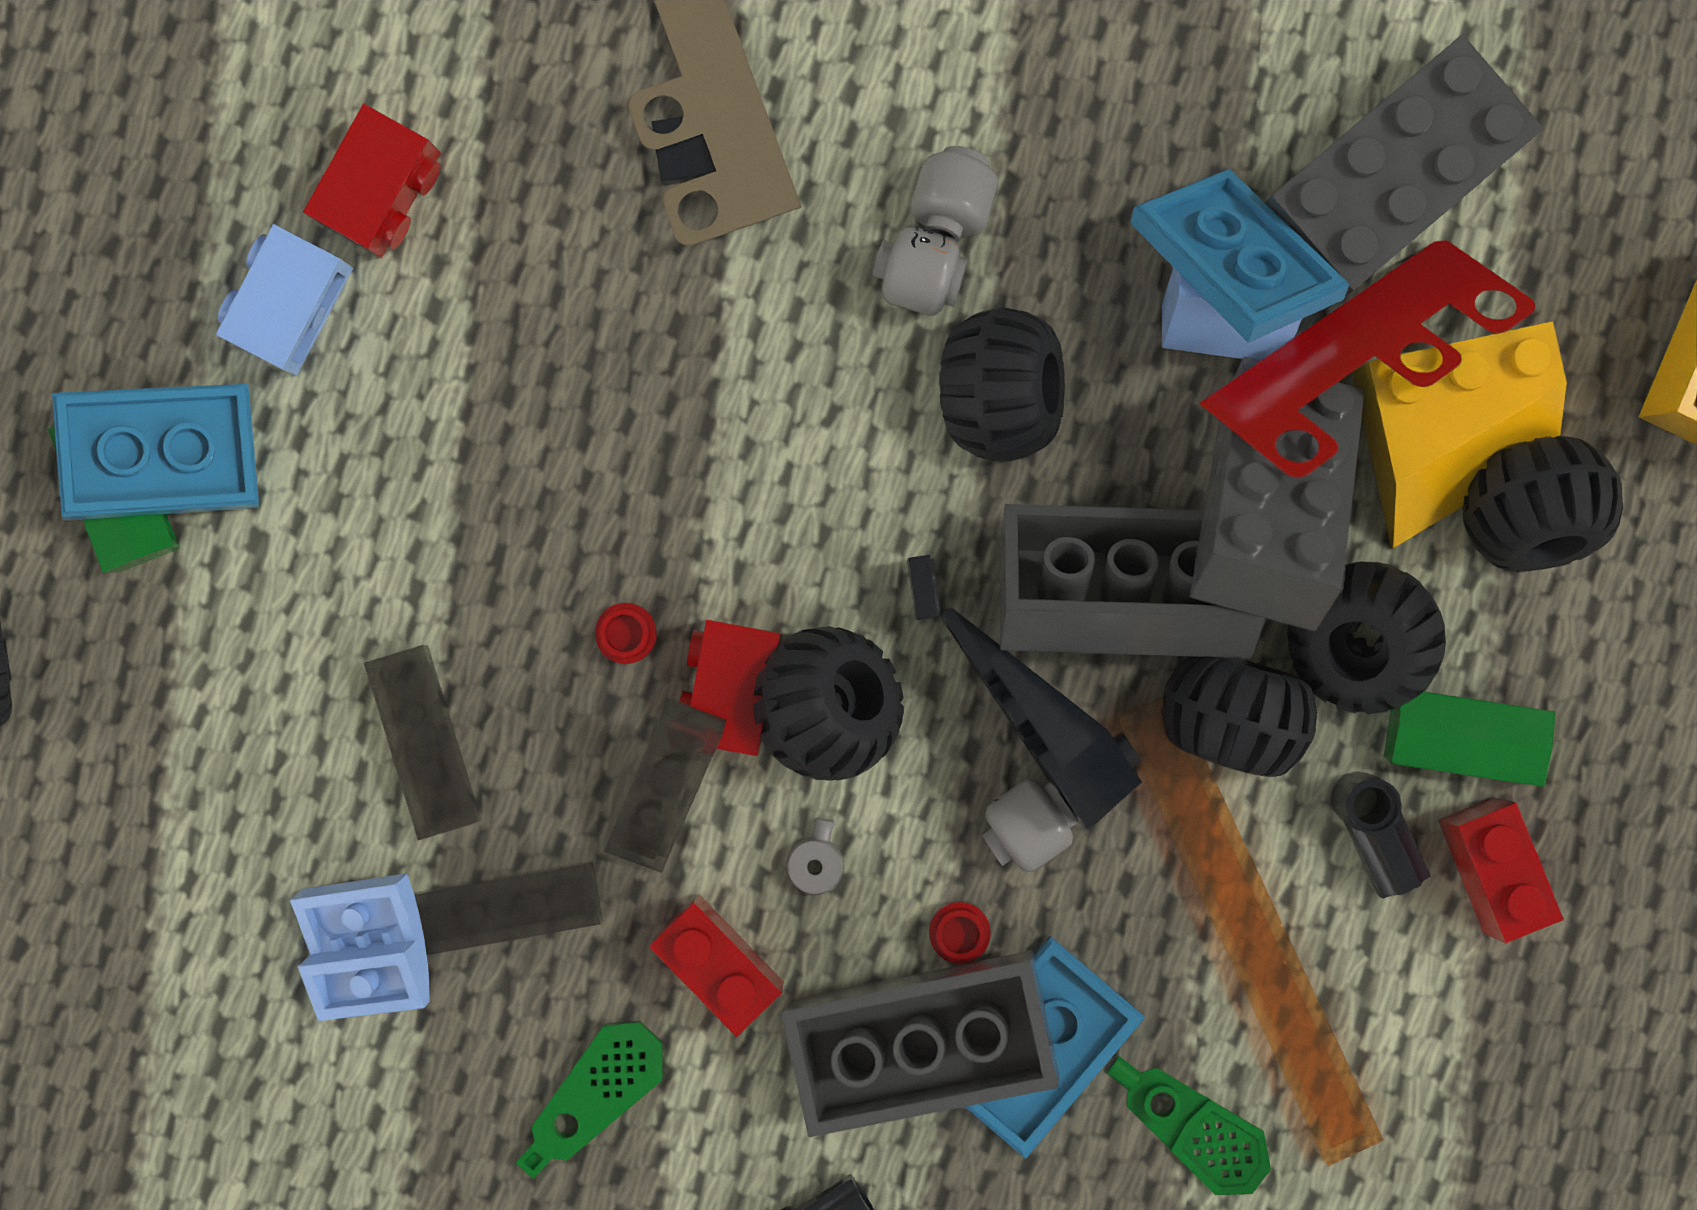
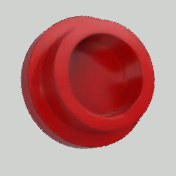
(625, 633)
(959, 932)

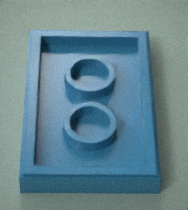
(1239, 254)
(154, 451)
(1086, 1030)

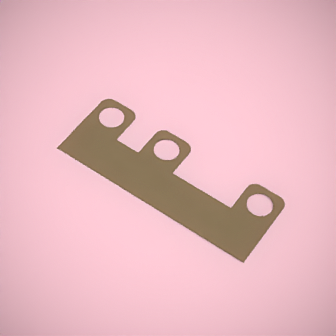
(726, 107)

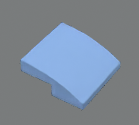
(363, 947)

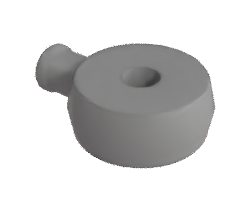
(816, 848)

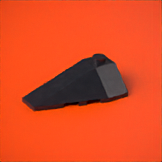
(1068, 744)

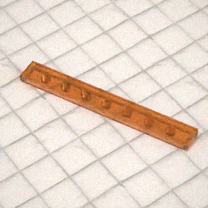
(1253, 938)

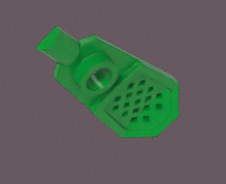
(588, 1100)
(1186, 1122)

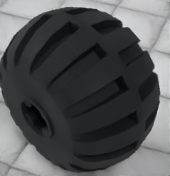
(1002, 384)
(1543, 504)
(1403, 656)
(828, 703)
(1239, 714)

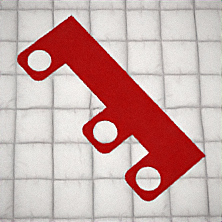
(1371, 324)

